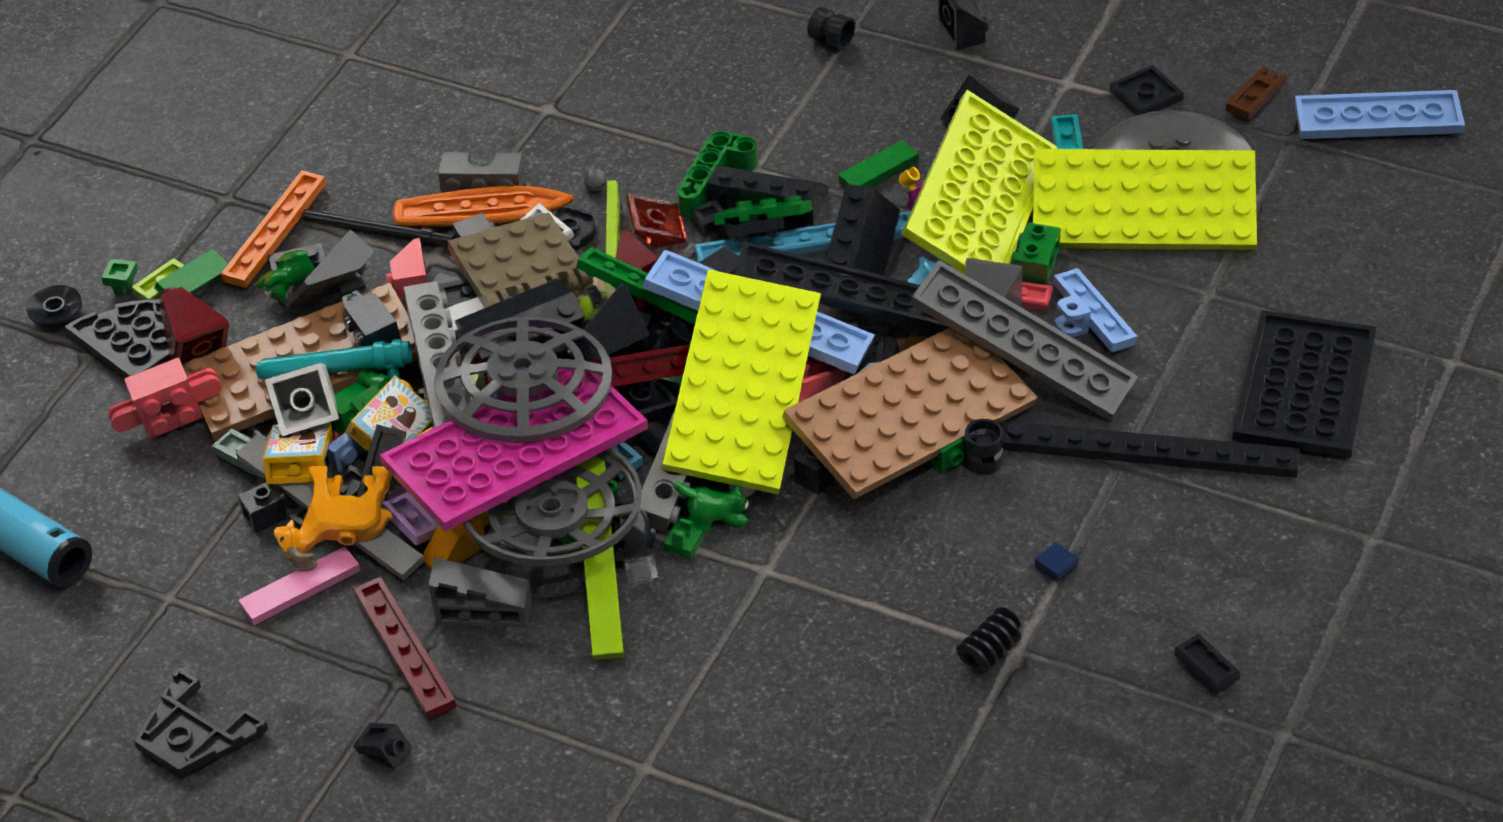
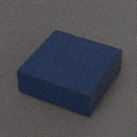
(1056, 561)

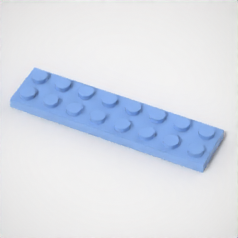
(831, 338)

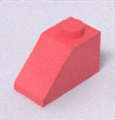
(407, 268)

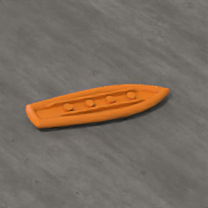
(497, 204)

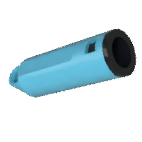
(42, 543)

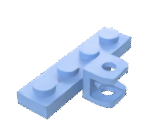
(1090, 310)

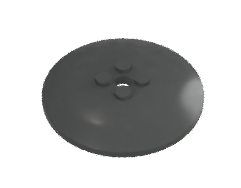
(1172, 132)

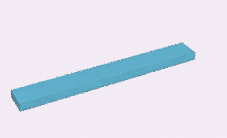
(794, 241)

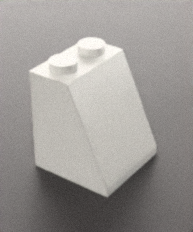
(302, 398)

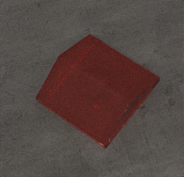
(656, 220)

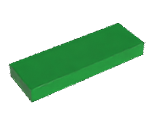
(880, 165)
(195, 274)

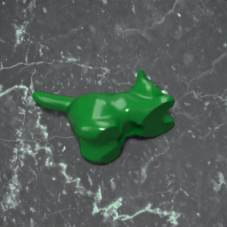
(292, 269)
(711, 505)

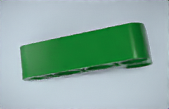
(720, 149)

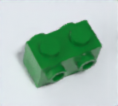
(1037, 252)

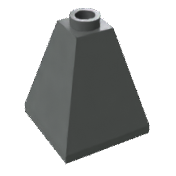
(999, 277)

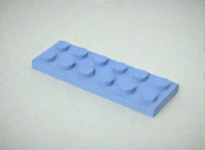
(1379, 114)

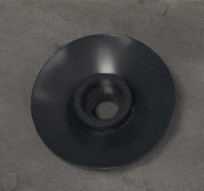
(54, 305)

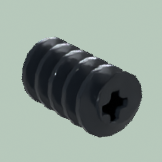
(990, 640)

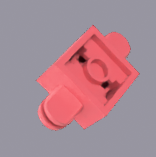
(164, 398)

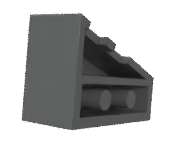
(478, 596)

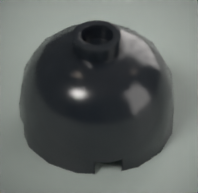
(637, 540)

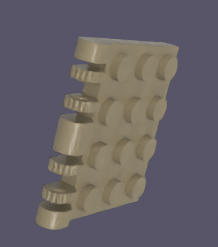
(517, 258)

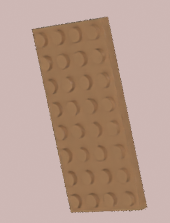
(245, 398)
(906, 409)

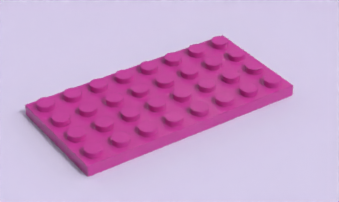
(466, 474)

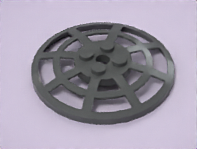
(508, 380)
(566, 520)

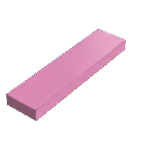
(299, 586)

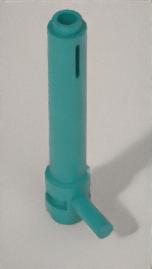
(378, 356)

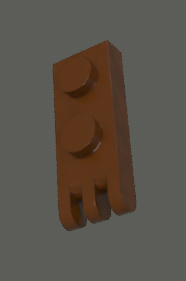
(1255, 93)

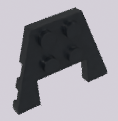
(184, 738)

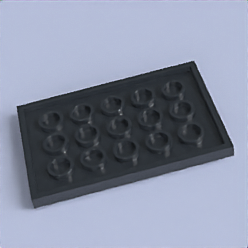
(1305, 383)

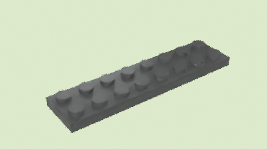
(1024, 340)

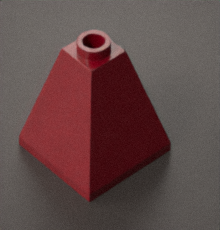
(191, 325)

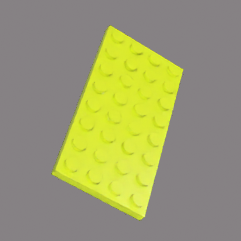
(977, 187)
(1147, 198)
(739, 380)

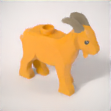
(336, 516)

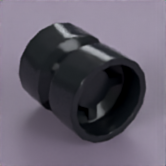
(831, 28)
(983, 446)

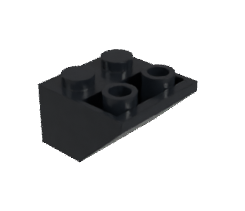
(985, 92)

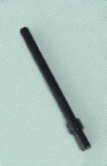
(426, 235)

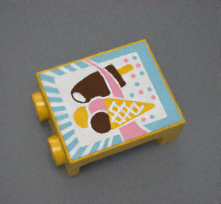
(392, 407)
(289, 456)

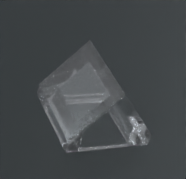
(640, 570)

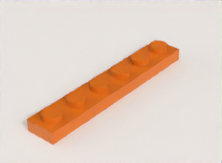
(273, 229)

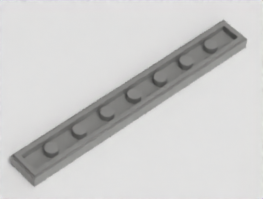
(384, 548)

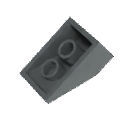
(343, 263)

